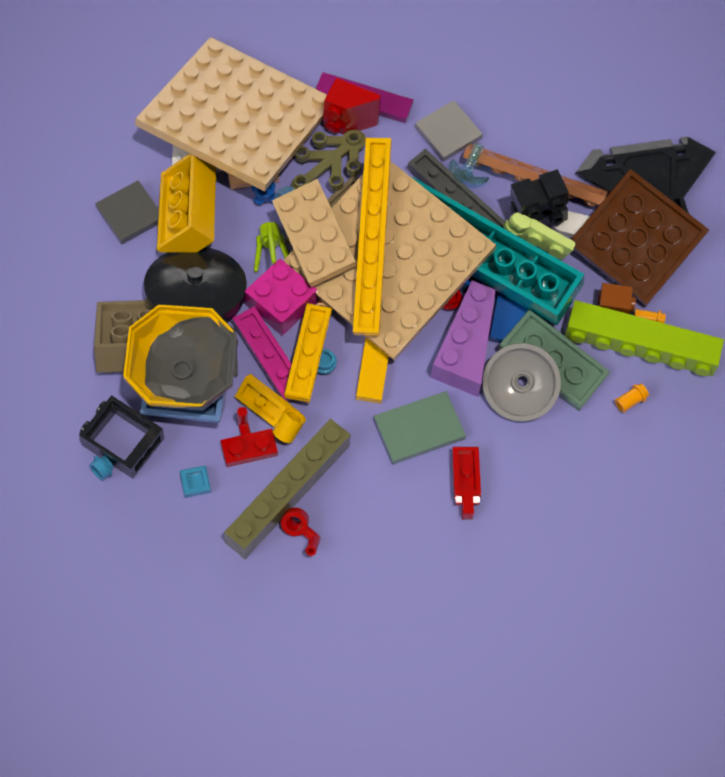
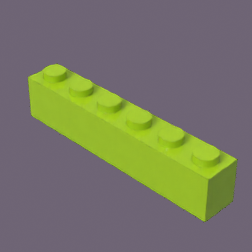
(644, 338)

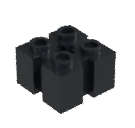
(541, 198)

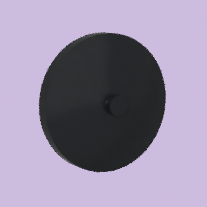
(196, 280)

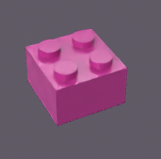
(280, 296)

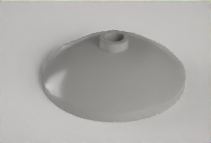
(510, 397)

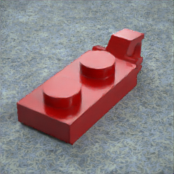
(466, 479)

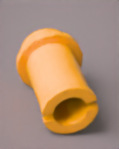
(655, 316)
(632, 397)

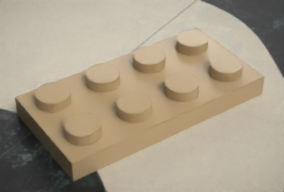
(314, 233)

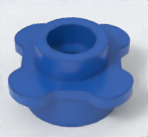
(260, 198)

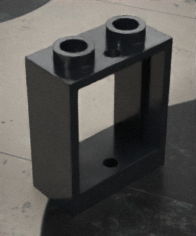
(144, 449)

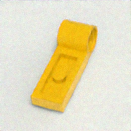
(272, 408)

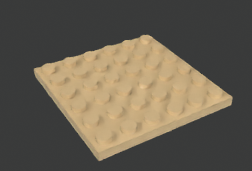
(235, 113)
(425, 262)

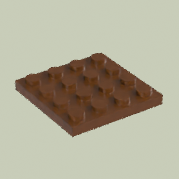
(638, 237)

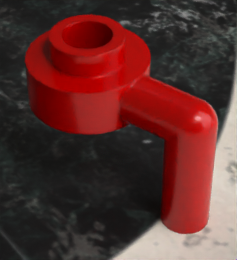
(300, 528)

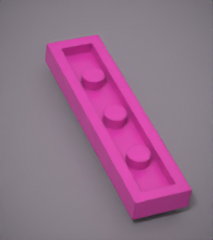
(264, 348)

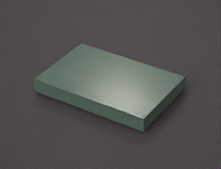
(419, 427)

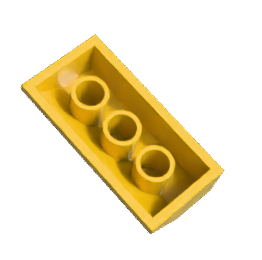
(187, 206)

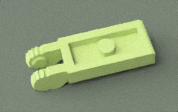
(540, 235)

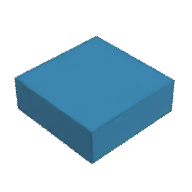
(195, 481)

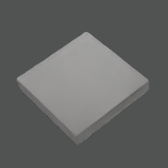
(448, 130)

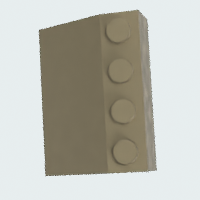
(112, 330)

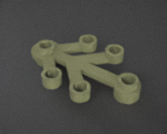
(331, 157)

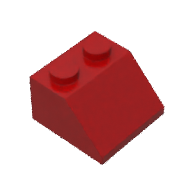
(350, 108)

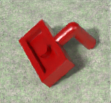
(248, 446)

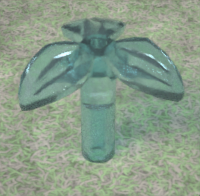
(466, 173)

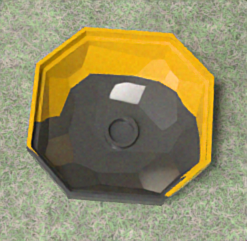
(180, 357)

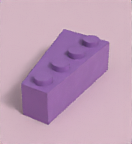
(465, 345)

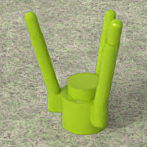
(270, 238)

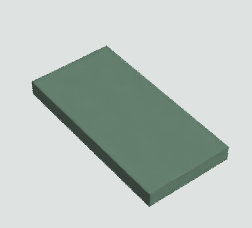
(578, 370)

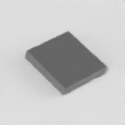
(129, 212)

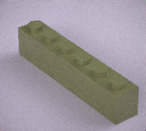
(287, 488)

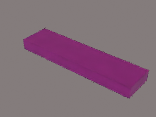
(391, 105)

